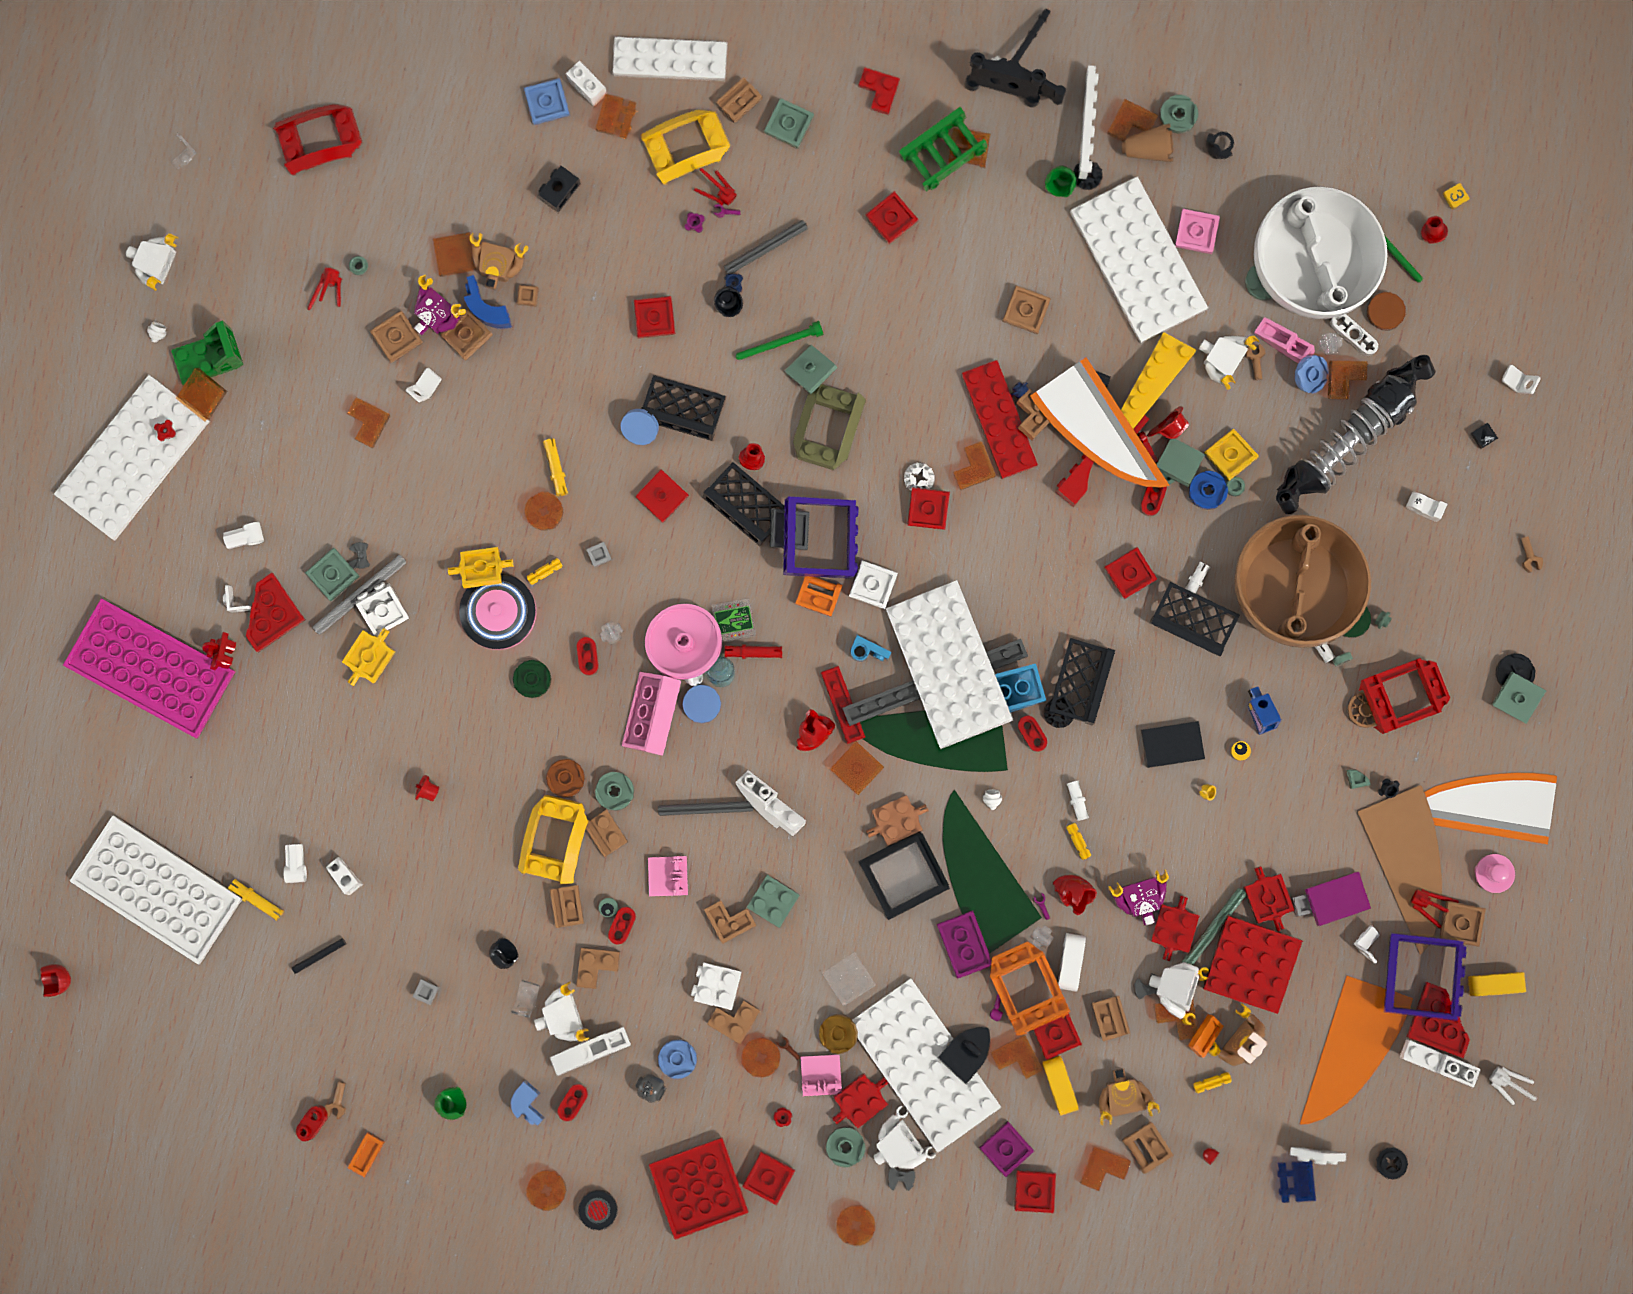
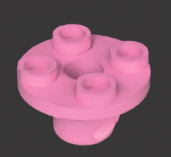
(1495, 873)

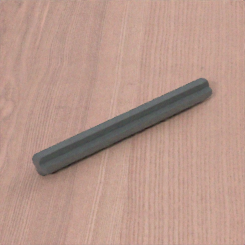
(765, 247)
(705, 808)

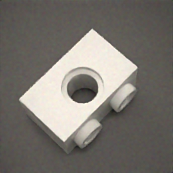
(586, 83)

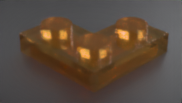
(1131, 115)
(1339, 375)
(373, 421)
(980, 468)
(1184, 1031)
(1020, 1052)
(1099, 1164)

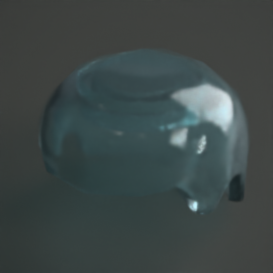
(721, 673)

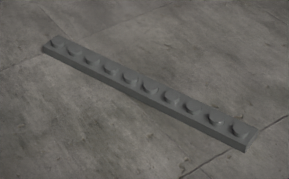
(908, 692)

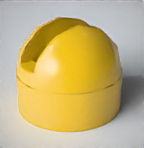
(1208, 792)

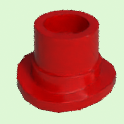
(1434, 230)
(752, 457)
(426, 789)

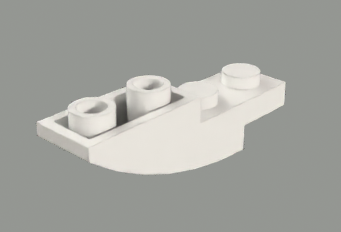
(765, 801)
(590, 1051)
(1439, 1063)

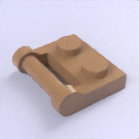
(1154, 1145)

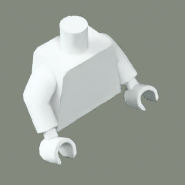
(899, 1145)

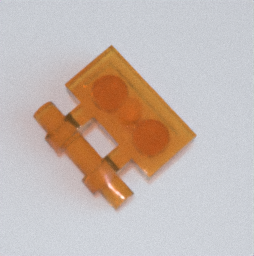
(610, 114)

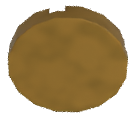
(838, 1034)

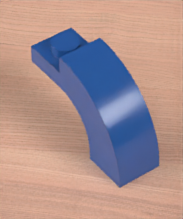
(489, 315)

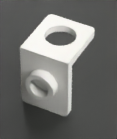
(1517, 380)
(425, 385)
(229, 601)
(1365, 940)

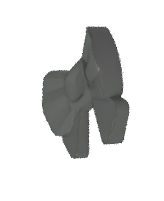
(362, 562)
(1142, 990)
(906, 1177)

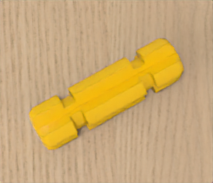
(544, 571)
(1078, 841)
(1212, 1082)

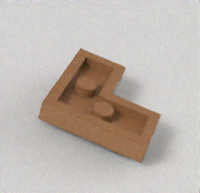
(1036, 421)
(727, 926)
(591, 962)
(736, 1026)

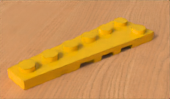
(1160, 370)

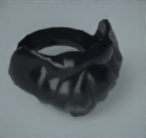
(1214, 150)

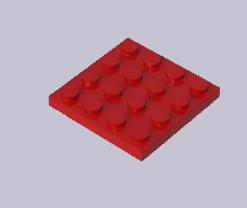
(1252, 964)
(698, 1188)

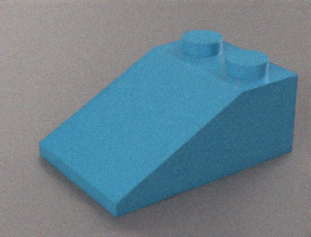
(1021, 687)

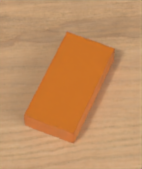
(1205, 1036)
(366, 1154)

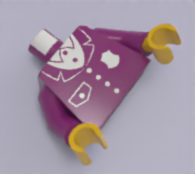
(434, 309)
(1142, 897)

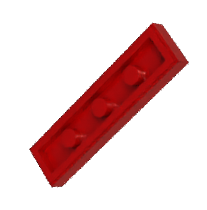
(840, 698)

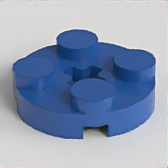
(1217, 485)

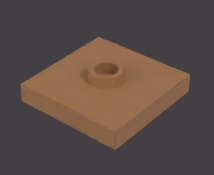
(1026, 309)
(467, 335)
(396, 336)
(1463, 923)

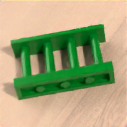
(926, 141)

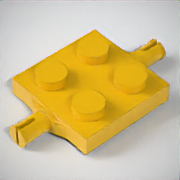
(480, 567)
(368, 656)

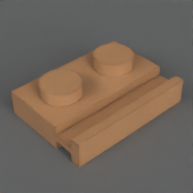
(739, 100)
(606, 833)
(567, 906)
(1110, 1018)

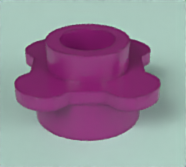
(694, 217)

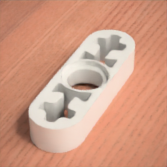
(1354, 342)

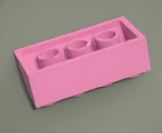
(651, 713)

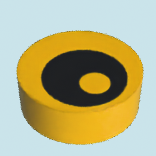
(1240, 750)

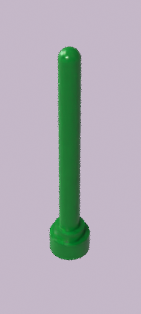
(1403, 261)
(814, 330)

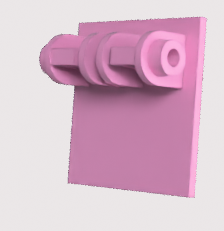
(668, 876)
(821, 1075)

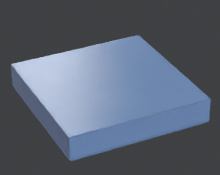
(546, 101)

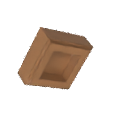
(527, 295)

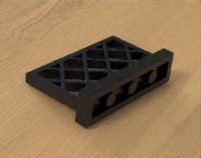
(678, 423)
(732, 513)
(1187, 634)
(1098, 686)

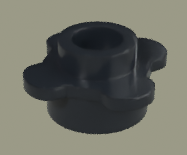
(1389, 788)

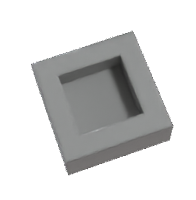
(599, 554)
(1301, 905)
(426, 992)

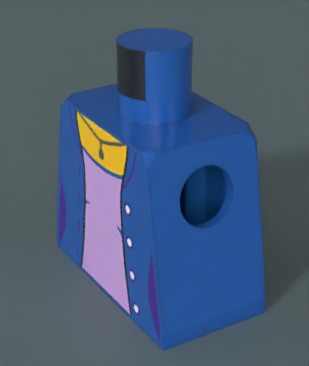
(1266, 717)

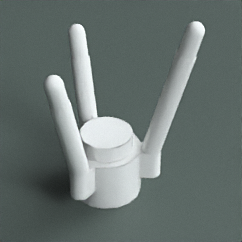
(1500, 1078)

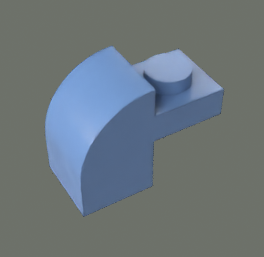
(522, 1101)

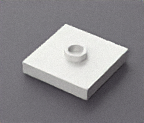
(873, 584)

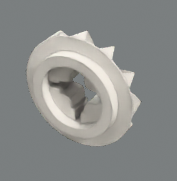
(910, 480)

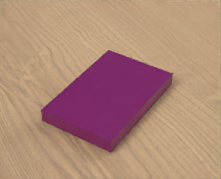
(1337, 898)
(964, 944)

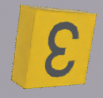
(1456, 196)

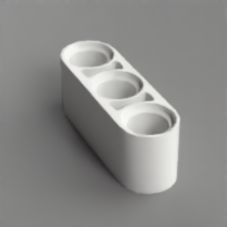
(1071, 962)

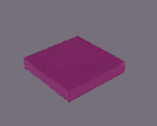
(1006, 1149)

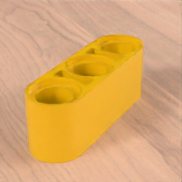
(1497, 984)
(1060, 1085)

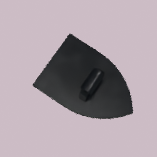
(967, 1053)

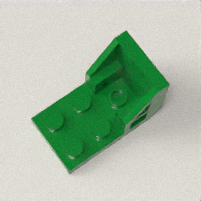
(213, 354)

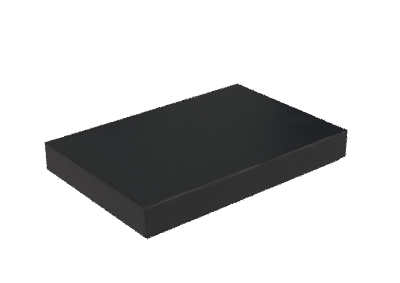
(1172, 744)

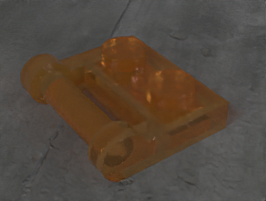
(964, 145)

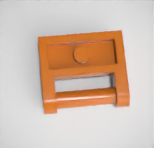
(816, 600)

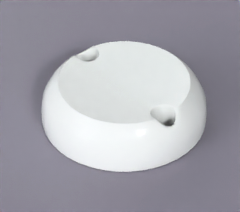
(1320, 253)

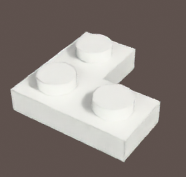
(1320, 1156)

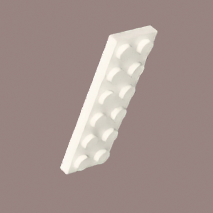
(670, 59)

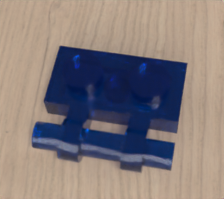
(1302, 1180)

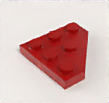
(271, 613)
(1438, 1033)

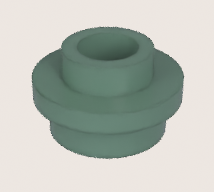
(354, 261)
(1383, 620)

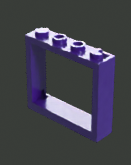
(789, 538)
(1459, 971)

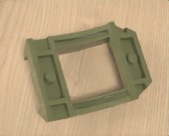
(836, 400)

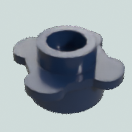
(734, 278)
(1020, 389)

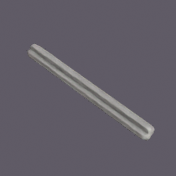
(350, 601)

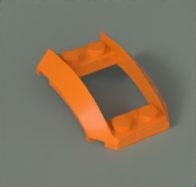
(1040, 1013)

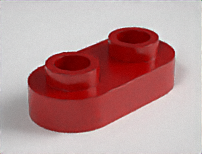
(1153, 498)
(587, 656)
(1033, 733)
(622, 925)
(573, 1102)
(311, 1124)

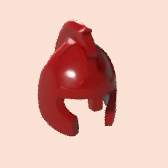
(814, 731)
(1075, 892)

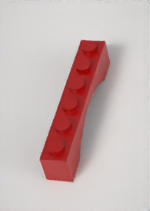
(1076, 484)

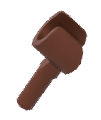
(789, 1049)

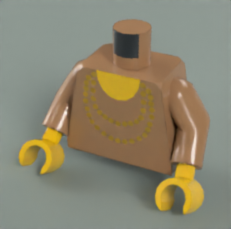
(496, 261)
(1245, 1043)
(1124, 1097)

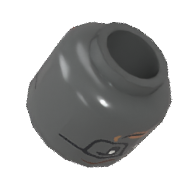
(650, 1088)

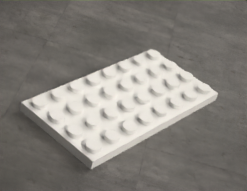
(1139, 259)
(129, 459)
(949, 664)
(156, 889)
(904, 1043)

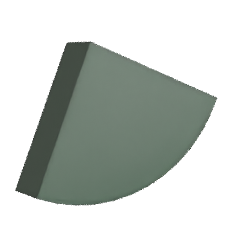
(1357, 779)

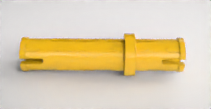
(557, 474)
(249, 895)

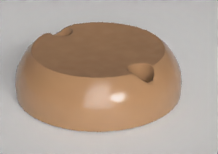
(1302, 582)

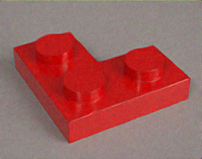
(883, 85)

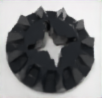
(1089, 183)
(1057, 721)
(1401, 1163)

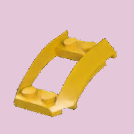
(660, 153)
(546, 866)

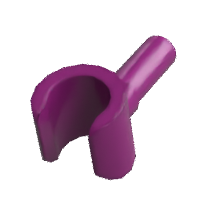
(725, 211)
(1042, 906)
(995, 1014)

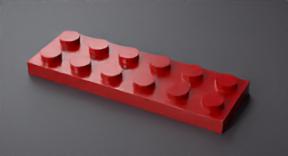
(999, 419)

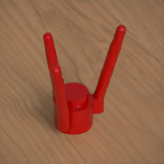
(726, 193)
(328, 278)
(1421, 899)

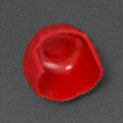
(55, 979)

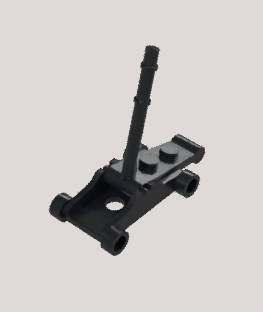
(1012, 77)

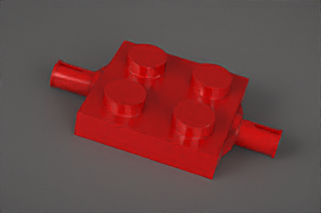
(1269, 898)
(1175, 928)
(860, 1100)

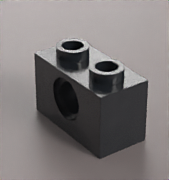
(558, 199)

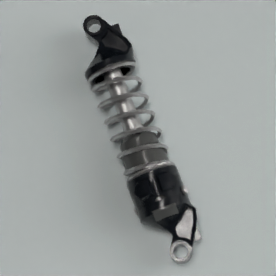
(1380, 409)

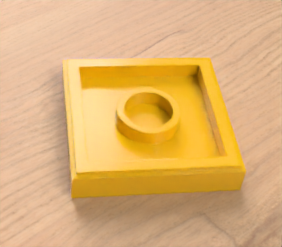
(1231, 454)

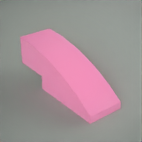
(1284, 340)

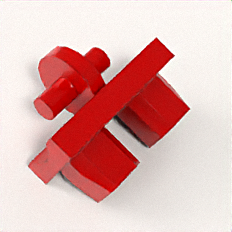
(217, 651)

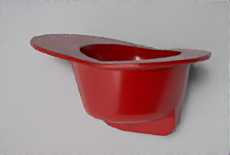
(1172, 425)

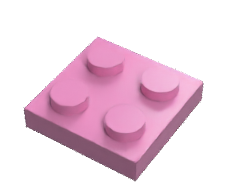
(1197, 231)

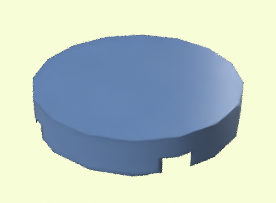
(1311, 374)
(639, 427)
(701, 704)
(677, 1059)

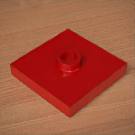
(891, 217)
(654, 317)
(662, 496)
(928, 508)
(1130, 573)
(1057, 1036)
(768, 1178)
(1035, 1191)

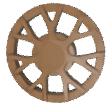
(1363, 710)

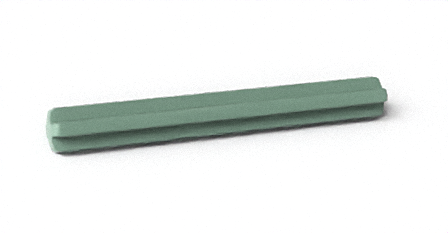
(1214, 927)

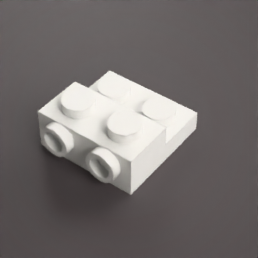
(381, 608)
(716, 985)

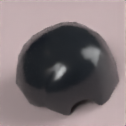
(728, 301)
(503, 953)

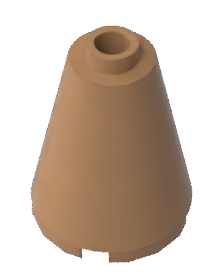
(1150, 144)

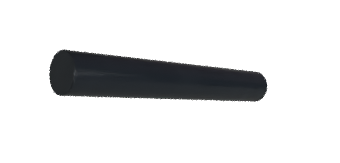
(318, 956)

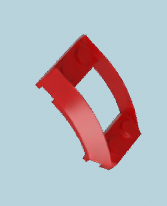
(292, 146)
(1380, 703)

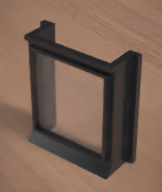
(904, 875)

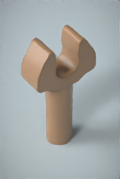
(1256, 360)
(1530, 556)
(337, 1101)

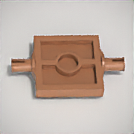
(897, 820)

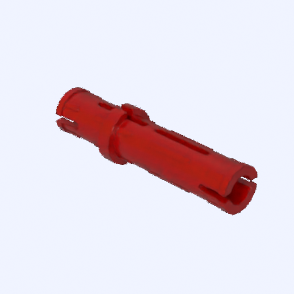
(753, 651)

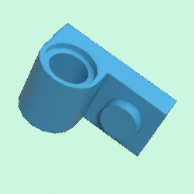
(878, 652)

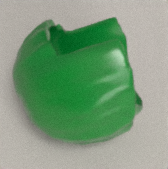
(1060, 181)
(450, 1103)

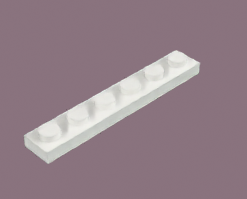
(1087, 129)

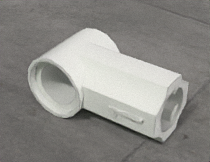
(248, 535)
(295, 870)

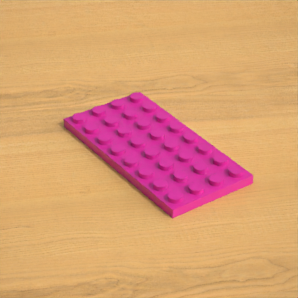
(148, 668)

